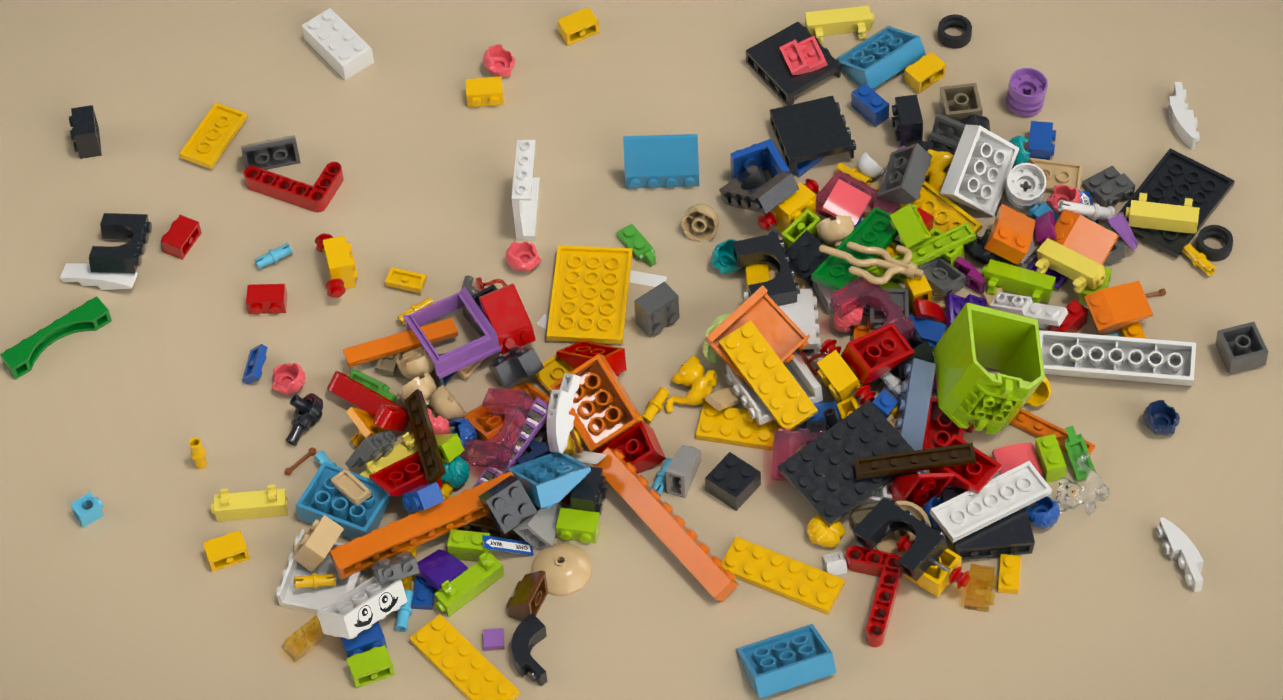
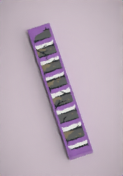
(535, 420)

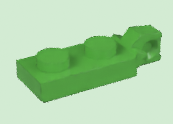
(641, 247)
(373, 384)
(1075, 447)

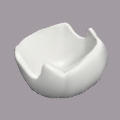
(868, 166)

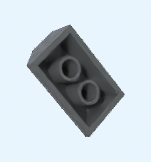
(271, 153)
(904, 175)

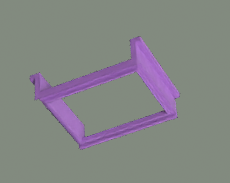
(464, 355)

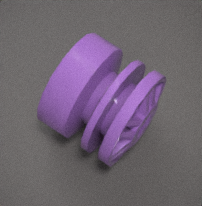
(1026, 92)

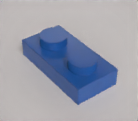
(254, 364)
(423, 595)

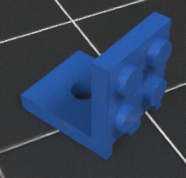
(761, 155)

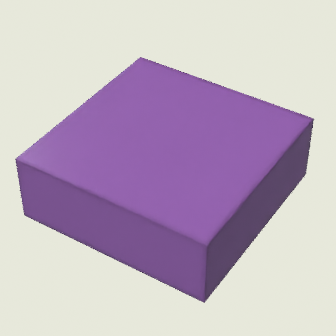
(493, 639)

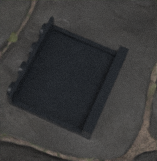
(771, 65)
(811, 131)
(1006, 536)

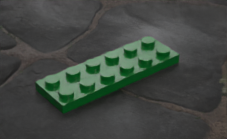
(872, 231)

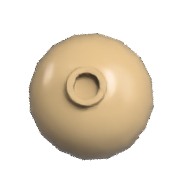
(700, 222)
(835, 231)
(415, 363)
(425, 385)
(445, 405)

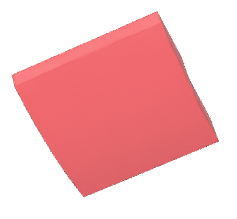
(803, 56)
(846, 201)
(1016, 455)

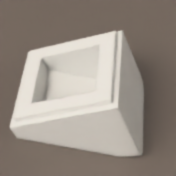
(835, 563)

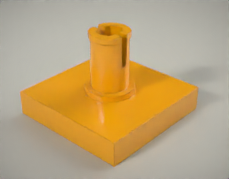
(365, 424)

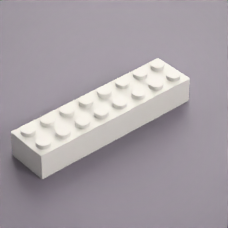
(1118, 358)

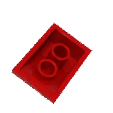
(508, 317)
(582, 351)
(876, 353)
(939, 427)
(638, 446)
(402, 476)
(971, 476)
(919, 487)

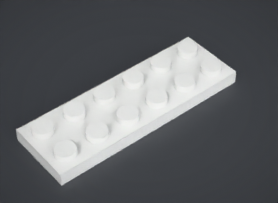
(995, 501)

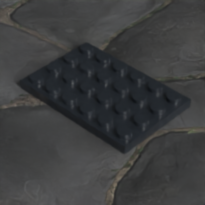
(1172, 182)
(826, 469)

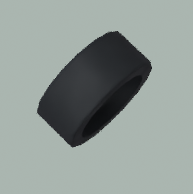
(954, 21)
(1218, 232)

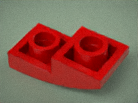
(929, 310)

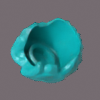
(1022, 155)
(723, 257)
(456, 472)

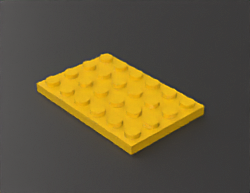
(590, 294)

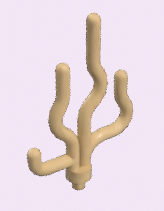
(894, 266)

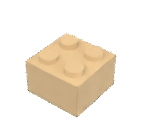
(317, 542)

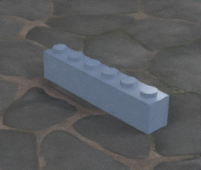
(915, 403)

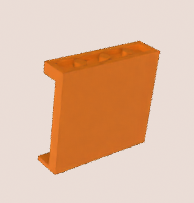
(771, 322)

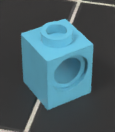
(90, 515)

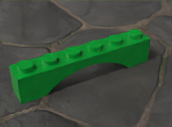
(87, 317)

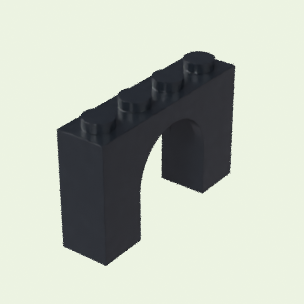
(754, 191)
(768, 251)
(126, 256)
(889, 517)

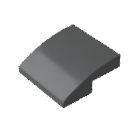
(946, 133)

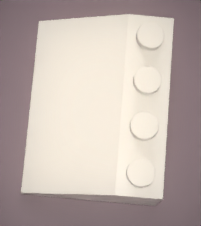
(979, 169)

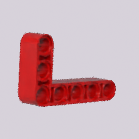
(309, 197)
(386, 412)
(884, 591)

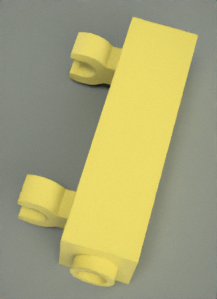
(839, 22)
(1163, 216)
(1070, 264)
(402, 450)
(250, 504)

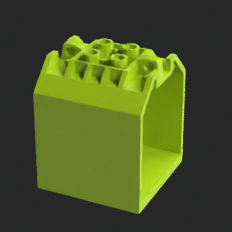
(994, 341)

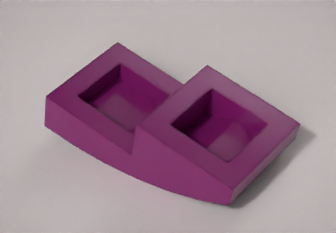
(1044, 227)
(974, 279)

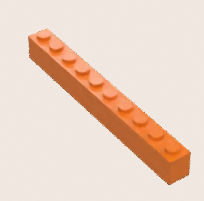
(666, 525)
(412, 530)

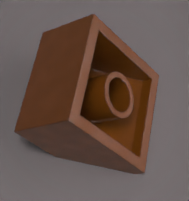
(528, 595)

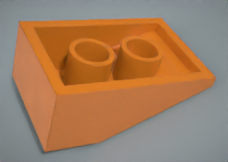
(1010, 235)
(1084, 236)
(1118, 307)

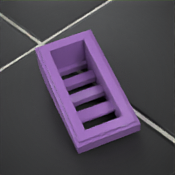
(1122, 227)

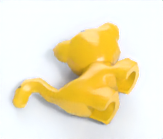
(939, 162)
(692, 375)

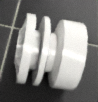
(1026, 176)

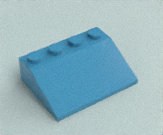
(881, 56)
(661, 161)
(549, 477)
(325, 499)
(787, 660)

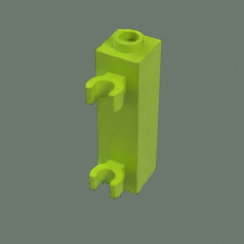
(1018, 281)
(468, 584)

